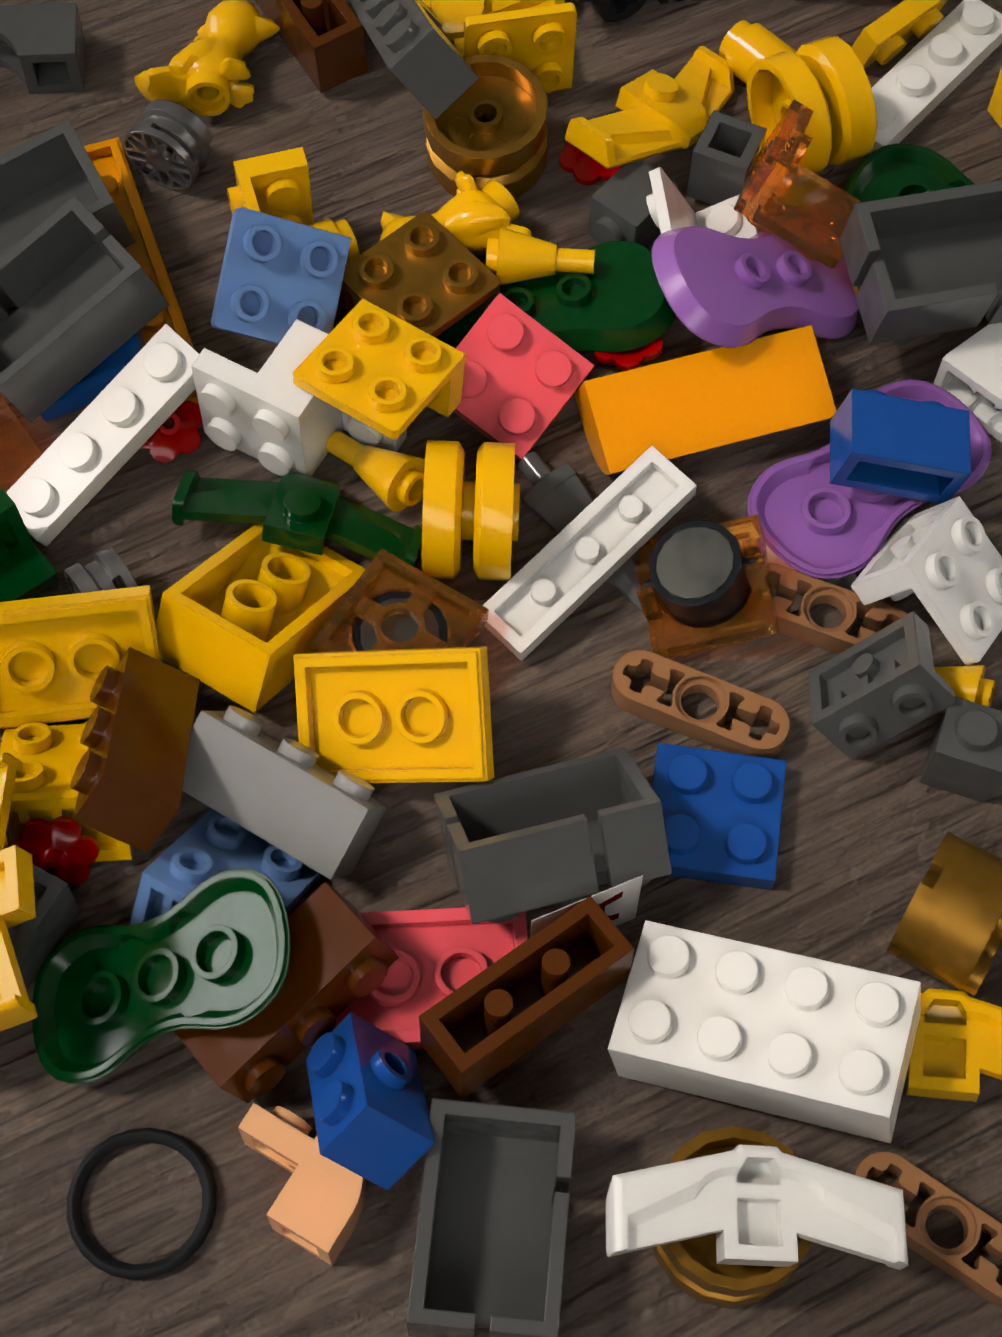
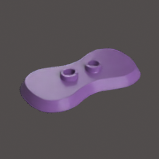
(743, 287)
(835, 527)

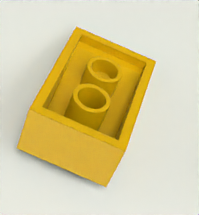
(249, 613)

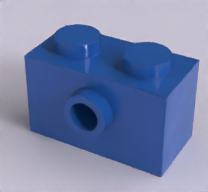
(899, 446)
(368, 1101)

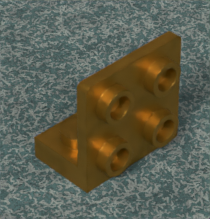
(419, 277)

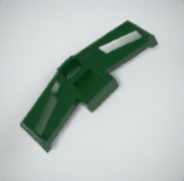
(296, 514)

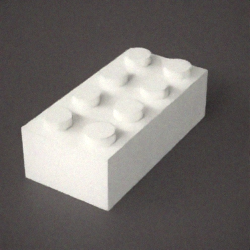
(767, 1030)

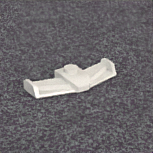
(757, 1208)

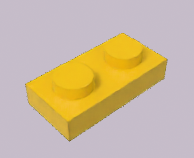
(887, 34)

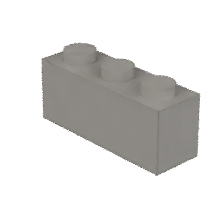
(280, 792)

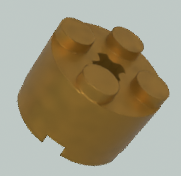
(954, 916)

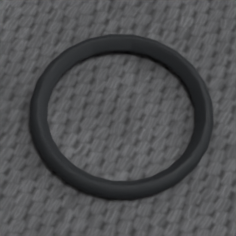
(177, 1258)

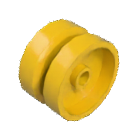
(829, 82)
(469, 510)

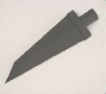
(559, 499)

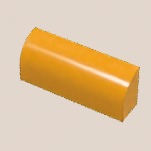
(706, 399)

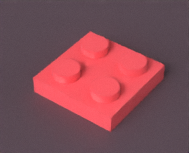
(516, 376)

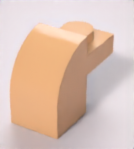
(320, 1198)

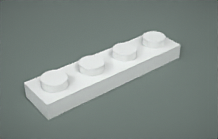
(934, 69)
(105, 435)
(587, 552)

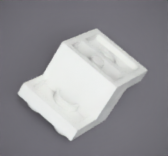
(269, 413)

